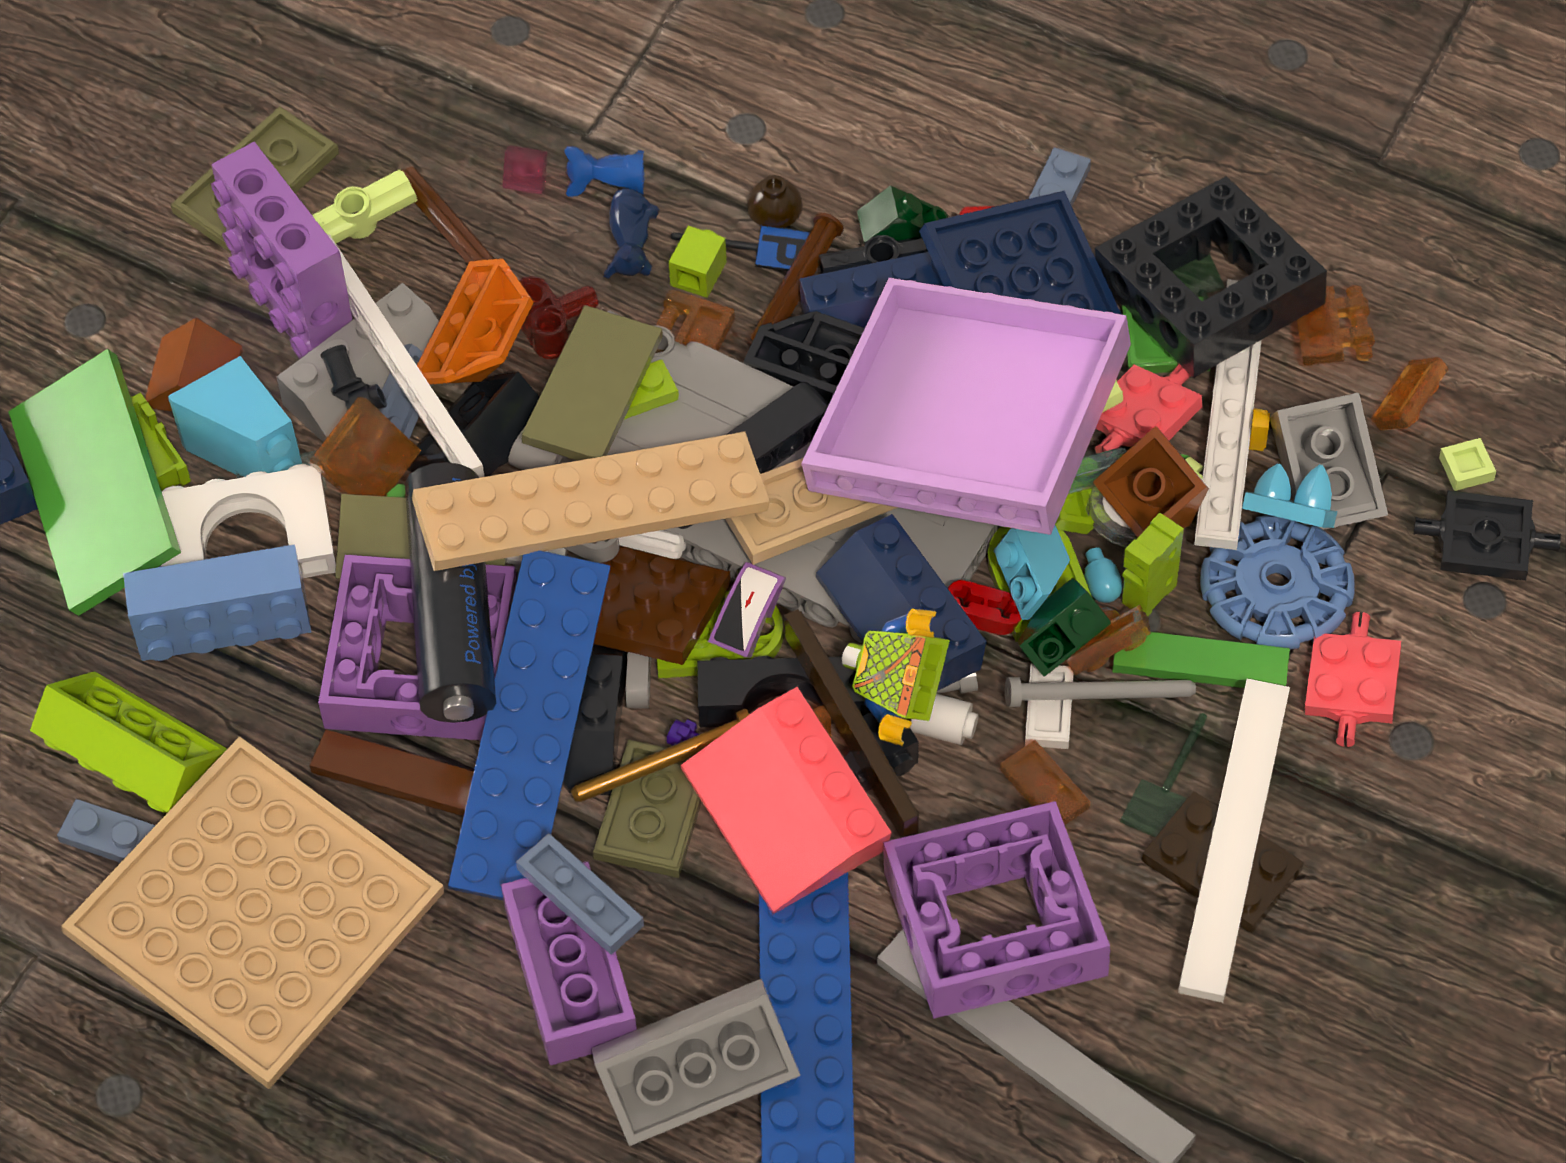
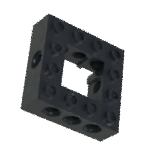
(1197, 333)

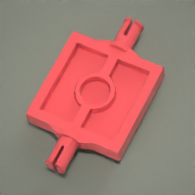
(1148, 403)
(1353, 678)

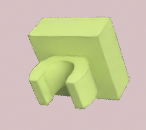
(1467, 464)

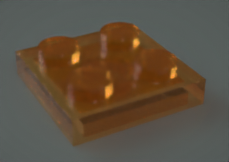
(364, 452)

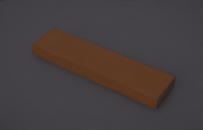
(392, 772)

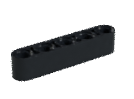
(783, 426)

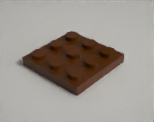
(658, 604)

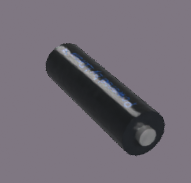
(449, 619)

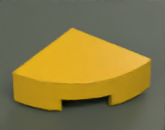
(1259, 429)

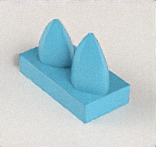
(1310, 503)

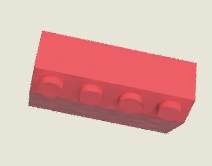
(786, 801)

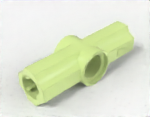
(371, 203)

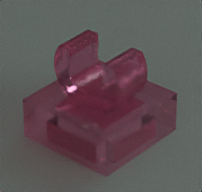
(525, 169)

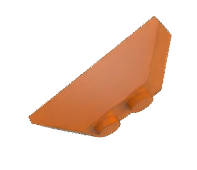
(476, 325)

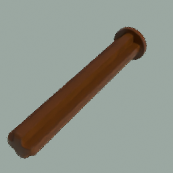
(445, 219)
(805, 265)

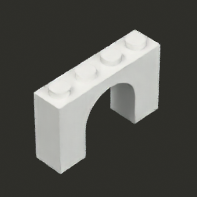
(288, 496)

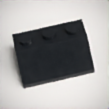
(489, 418)

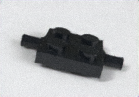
(1486, 535)

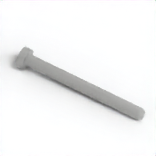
(1017, 692)

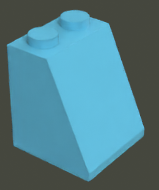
(235, 422)

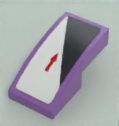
(746, 609)

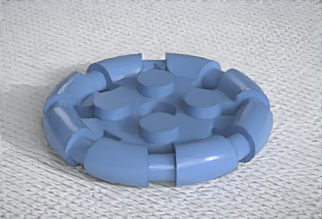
(1273, 603)

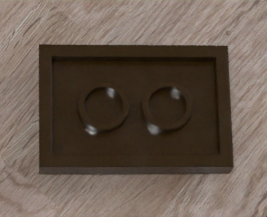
(1183, 850)

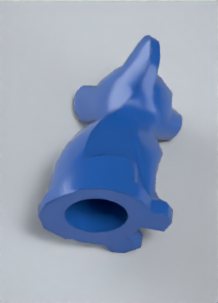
(614, 169)

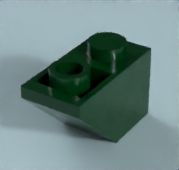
(896, 215)
(1062, 627)

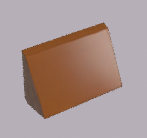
(185, 357)
(1150, 481)

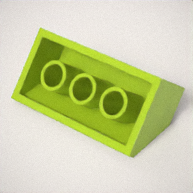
(124, 738)

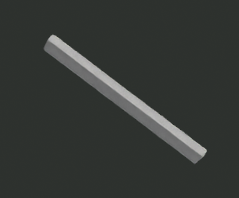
(1059, 1068)

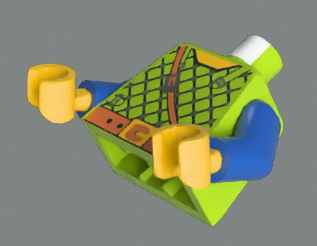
(898, 671)

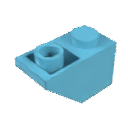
(1031, 566)

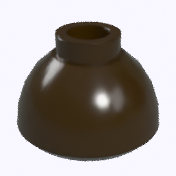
(774, 202)

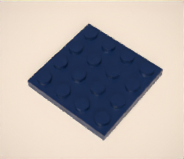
(1021, 252)

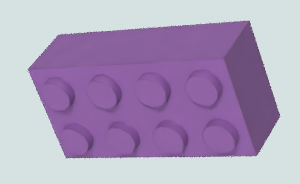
(568, 975)

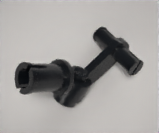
(345, 383)

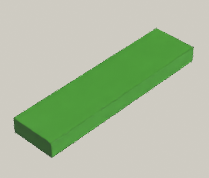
(1204, 660)

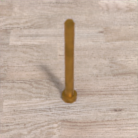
(651, 763)

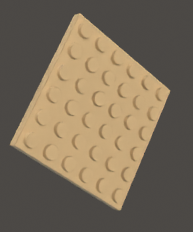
(253, 911)

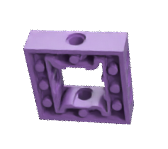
(280, 250)
(379, 701)
(980, 854)

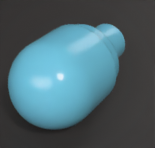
(1102, 577)

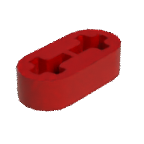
(983, 605)

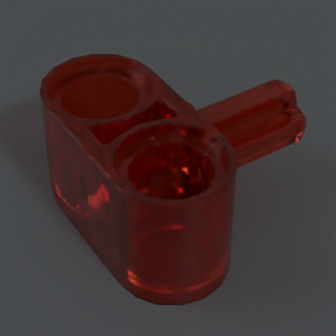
(551, 315)

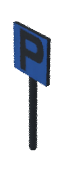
(775, 249)

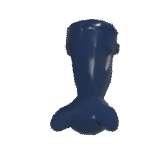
(629, 225)

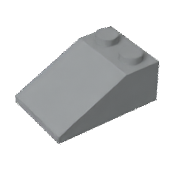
(1338, 438)

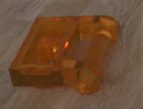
(705, 322)

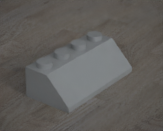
(307, 384)
(695, 1062)

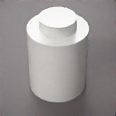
(949, 721)

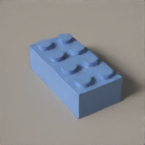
(217, 603)

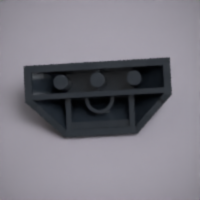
(805, 349)
(599, 718)

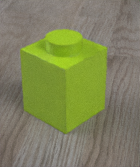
(697, 261)

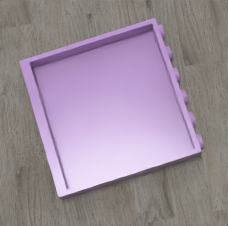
(968, 405)

